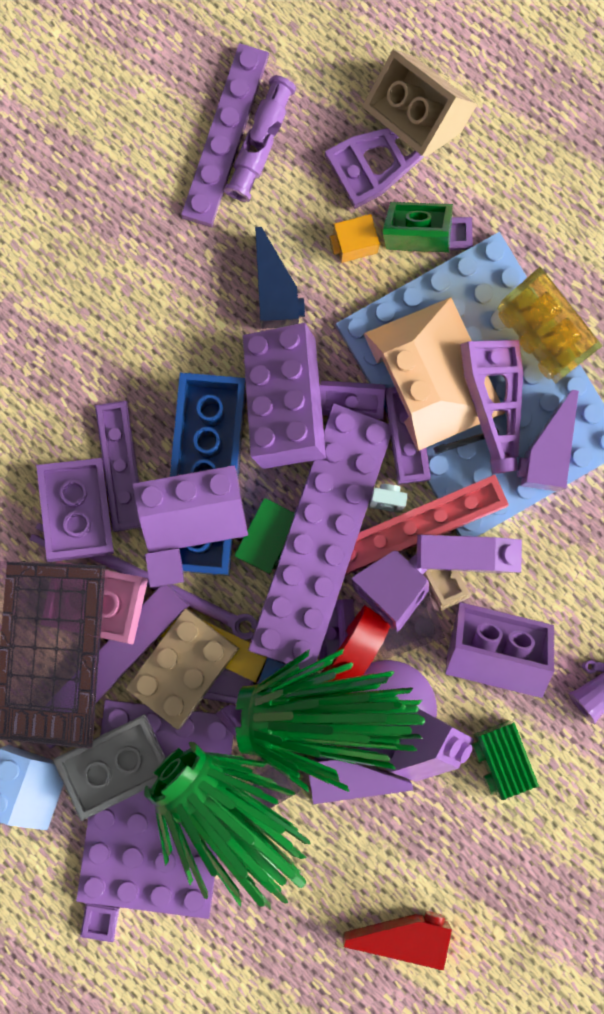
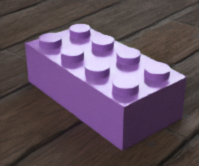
(283, 396)

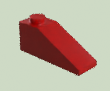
(407, 939)

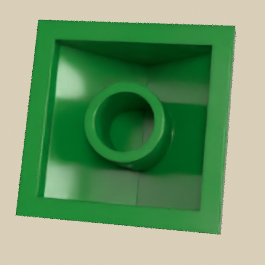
(418, 227)

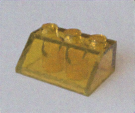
(548, 326)

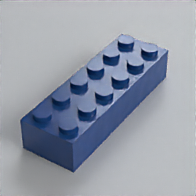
(204, 439)

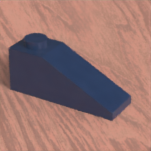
(277, 290)

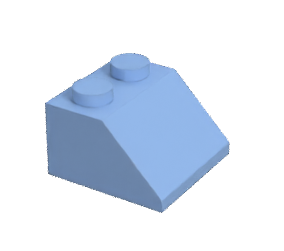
(27, 788)

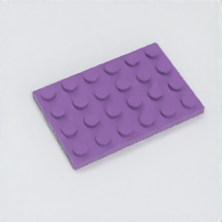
(123, 844)

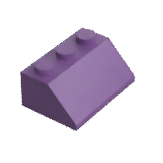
(190, 509)
(501, 650)

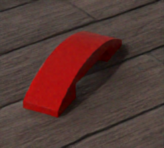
(361, 645)

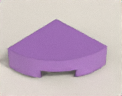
(230, 717)

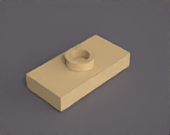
(445, 587)

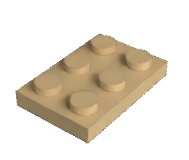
(182, 669)

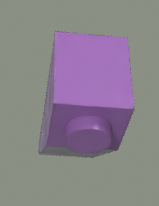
(548, 457)
(469, 554)
(360, 779)

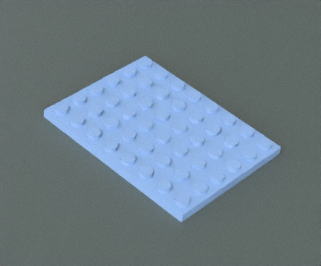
(477, 285)

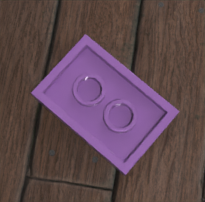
(74, 510)

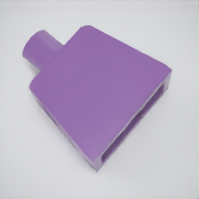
(392, 587)

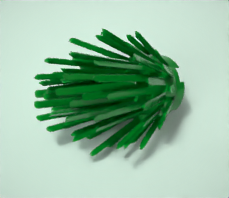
(299, 710)
(233, 823)

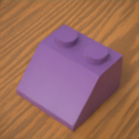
(437, 753)

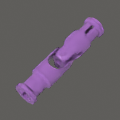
(261, 136)

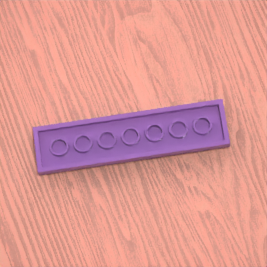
(321, 538)

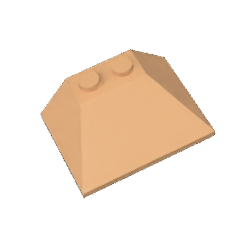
(428, 371)

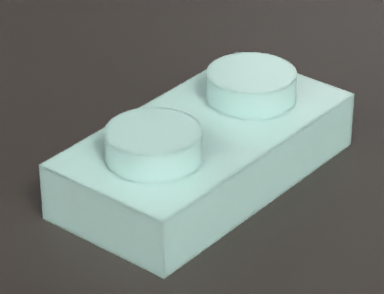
(388, 498)

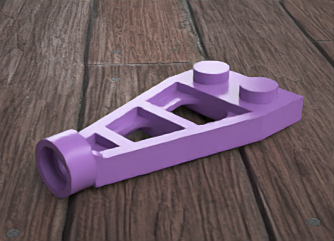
(354, 172)
(493, 359)

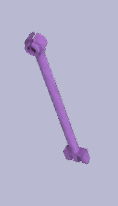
(194, 601)

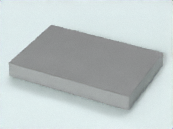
(112, 769)

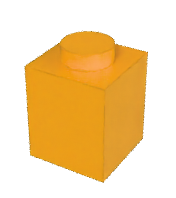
(354, 238)

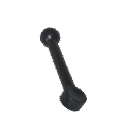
(444, 447)

